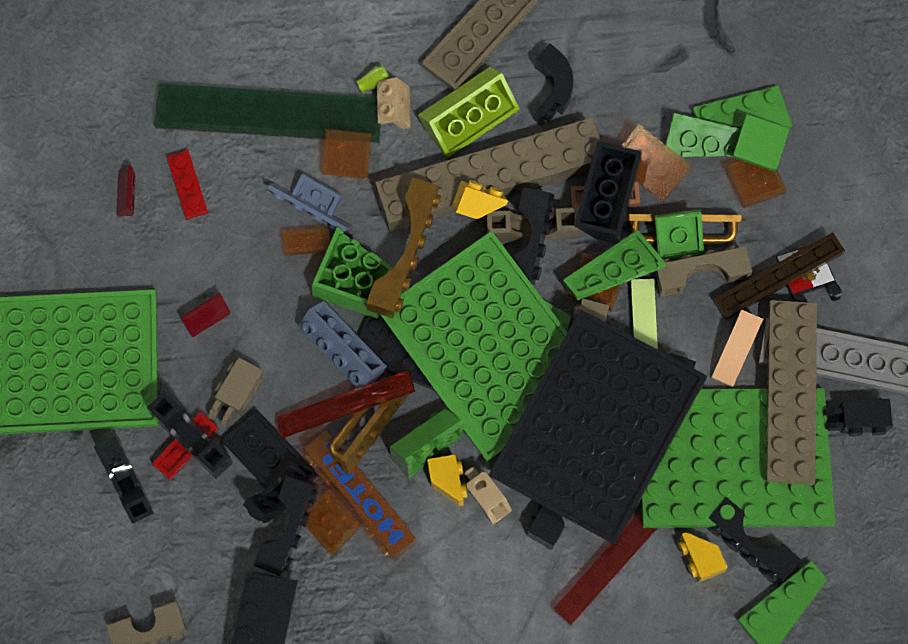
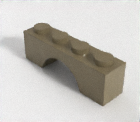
(516, 227)
(730, 264)

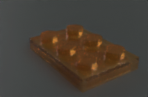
(660, 166)

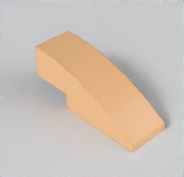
(737, 348)

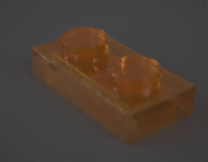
(306, 241)

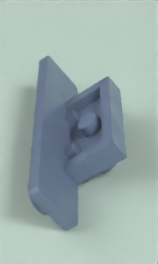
(314, 198)

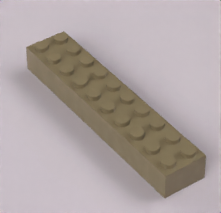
(508, 167)

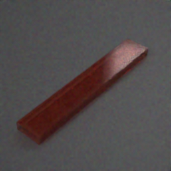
(345, 404)
(603, 571)

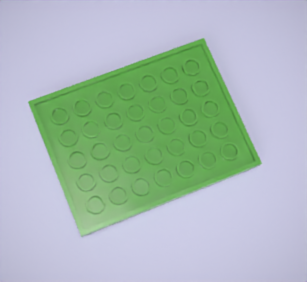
(480, 339)
(78, 361)
(723, 456)

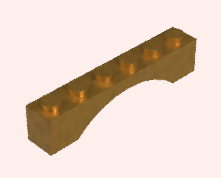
(387, 290)

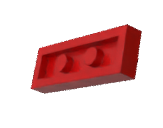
(187, 185)
(175, 456)

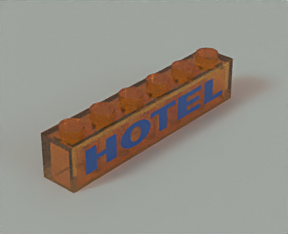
(363, 498)

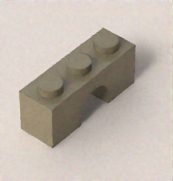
(168, 625)

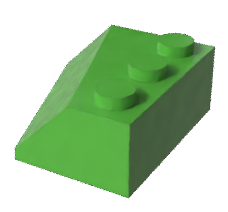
(348, 274)
(426, 442)

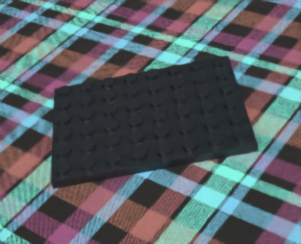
(598, 426)

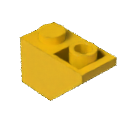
(477, 201)
(445, 478)
(703, 556)

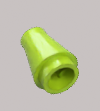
(370, 80)

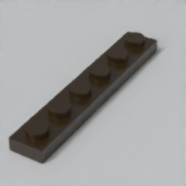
(779, 275)

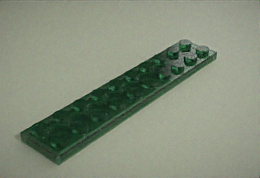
(263, 112)

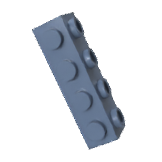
(341, 345)

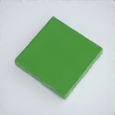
(760, 143)
(679, 234)

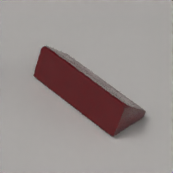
(126, 192)
(205, 315)

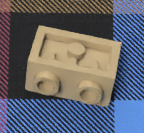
(394, 102)

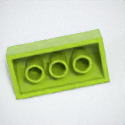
(469, 111)

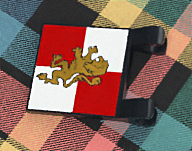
(813, 281)

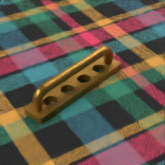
(707, 239)
(366, 437)

